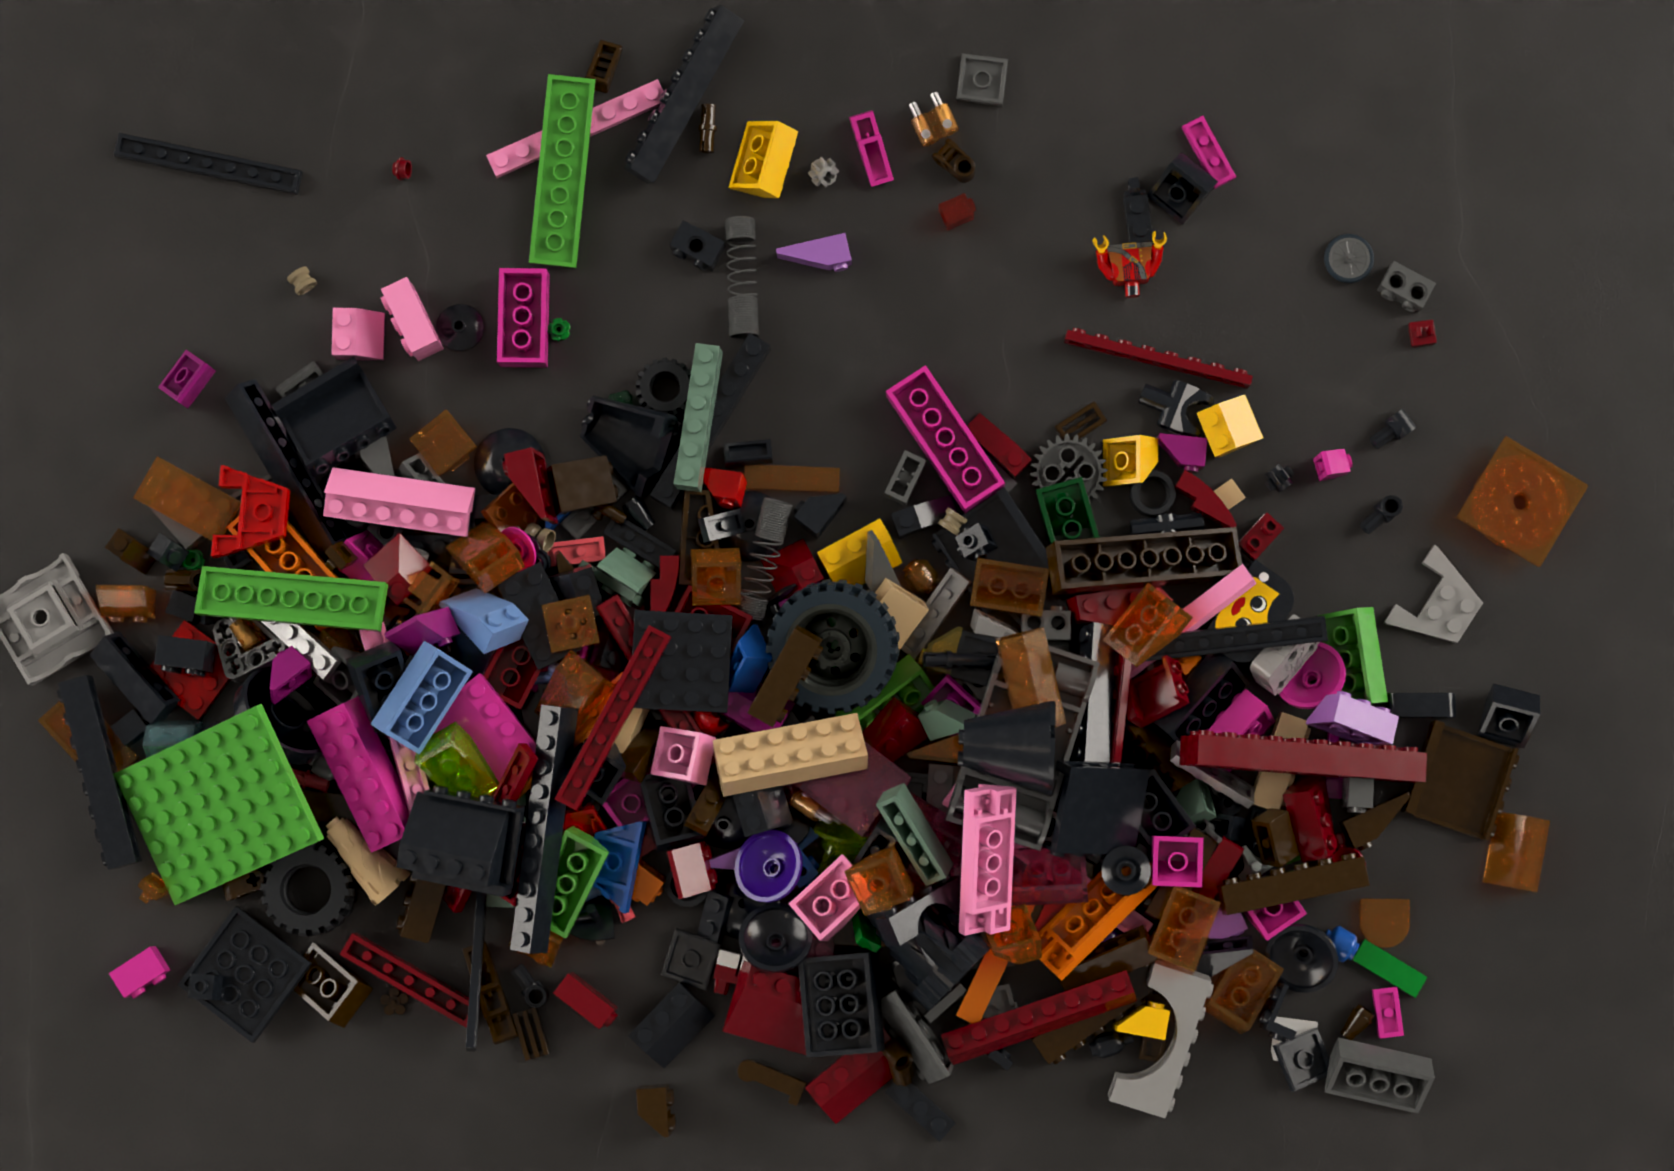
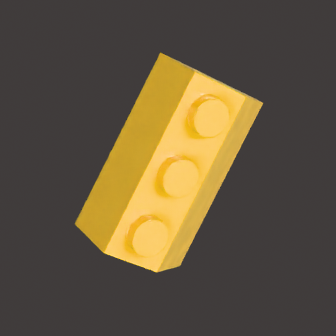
(763, 158)
(848, 556)

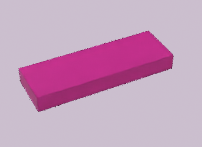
(1208, 151)

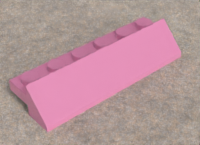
(398, 501)
(987, 859)

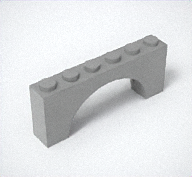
(1155, 1086)

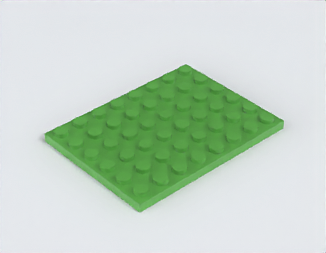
(218, 805)

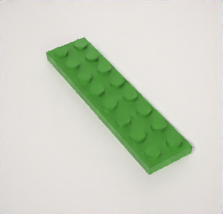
(562, 171)
(291, 598)

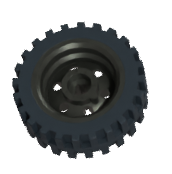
(875, 644)

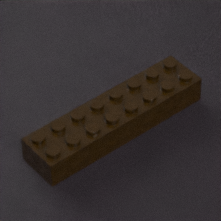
(1142, 559)

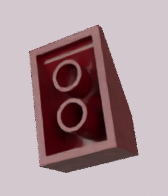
(529, 474)

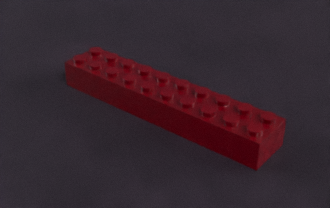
(1302, 756)

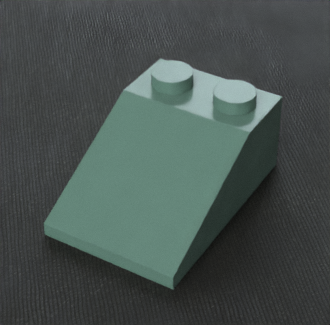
(628, 571)

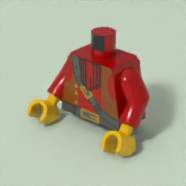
(1130, 262)

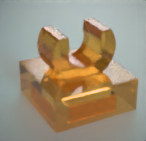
(152, 887)

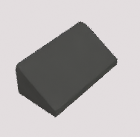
(299, 379)

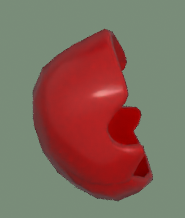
(709, 723)

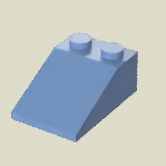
(486, 619)

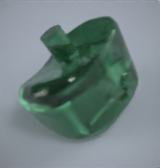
(623, 396)

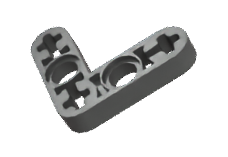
(240, 657)

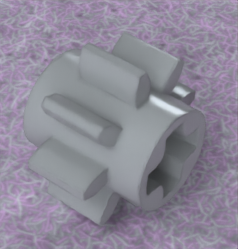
(823, 172)

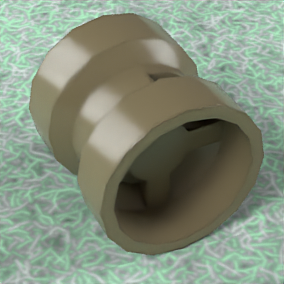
(545, 536)

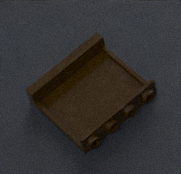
(1462, 781)

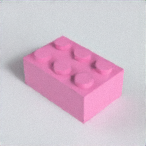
(411, 319)

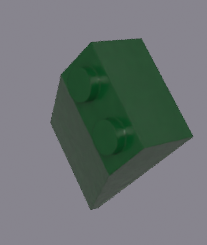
(1066, 511)

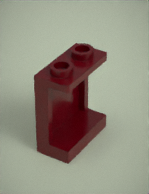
(1156, 693)

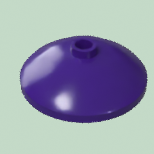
(757, 862)

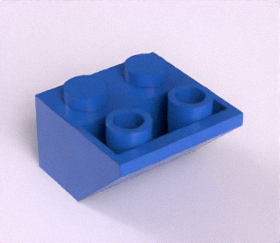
(748, 662)

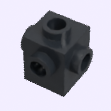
(975, 542)

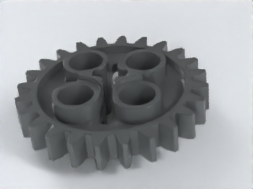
(1052, 457)

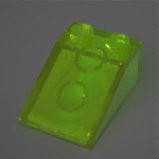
(456, 762)

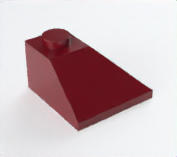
(398, 566)
(793, 566)

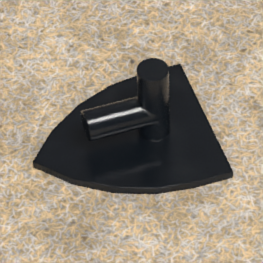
(595, 920)

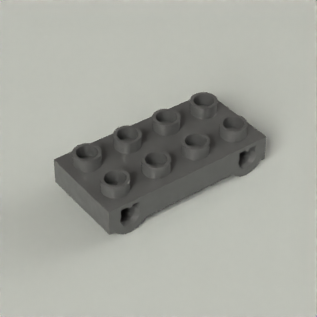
(1034, 809)

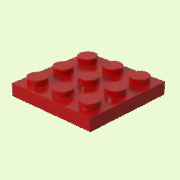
(195, 692)

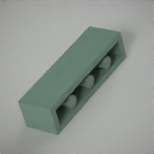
(914, 834)

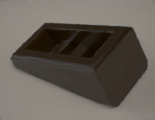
(604, 80)

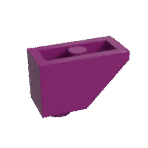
(1185, 451)
(288, 673)

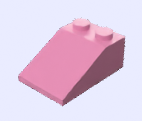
(827, 901)

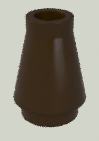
(1357, 1021)

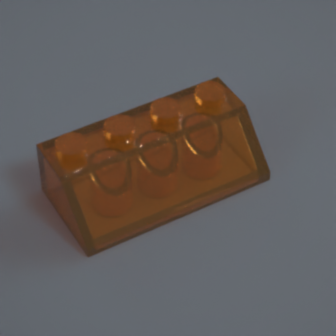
(1029, 670)

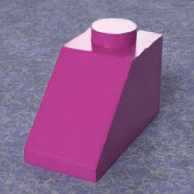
(1332, 464)

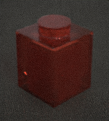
(957, 211)

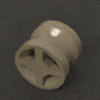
(301, 280)
(952, 521)

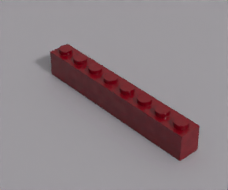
(1039, 1017)

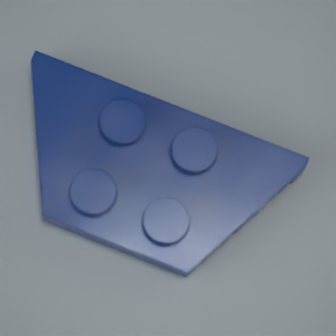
(620, 868)

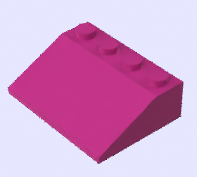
(488, 722)

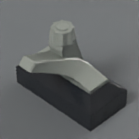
(1251, 865)

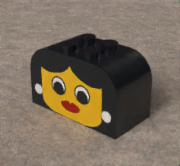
(1264, 602)

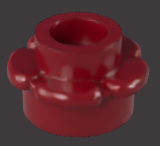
(402, 169)

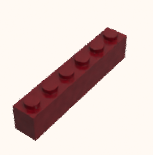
(407, 977)

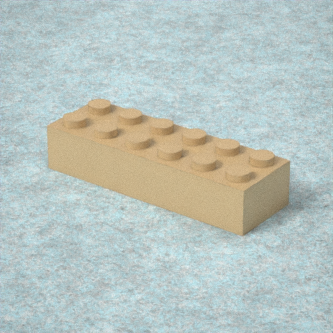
(790, 754)

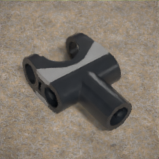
(1174, 406)

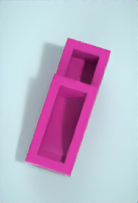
(871, 148)

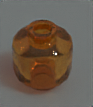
(920, 576)

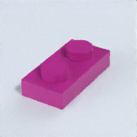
(1387, 1012)

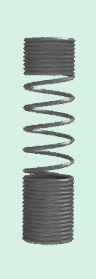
(742, 307)
(771, 526)

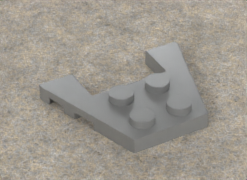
(1448, 607)

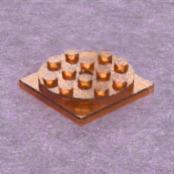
(1548, 495)

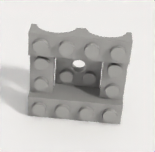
(50, 646)

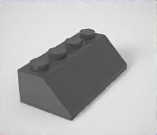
(1379, 1075)

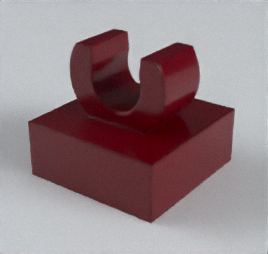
(1422, 333)

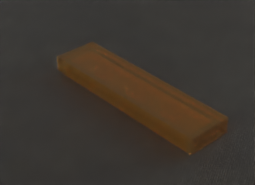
(792, 478)

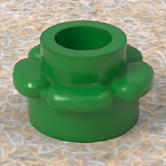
(561, 335)
(199, 561)

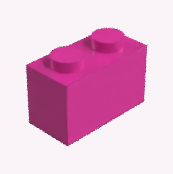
(140, 972)

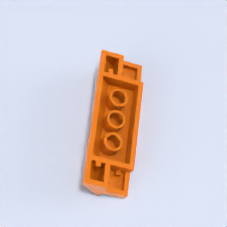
(1085, 925)

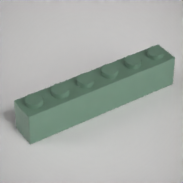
(698, 417)

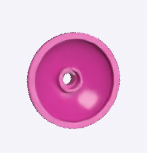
(1325, 667)

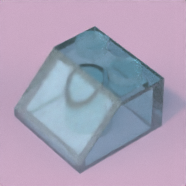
(168, 733)

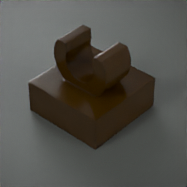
(339, 556)

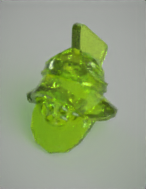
(838, 841)

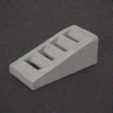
(989, 626)

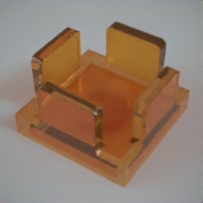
(443, 443)
(431, 589)

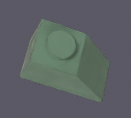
(943, 718)
(1197, 801)

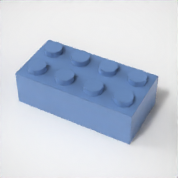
(421, 697)

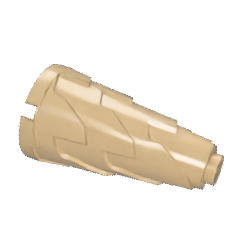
(373, 871)

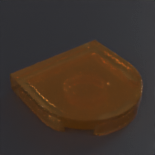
(1385, 920)

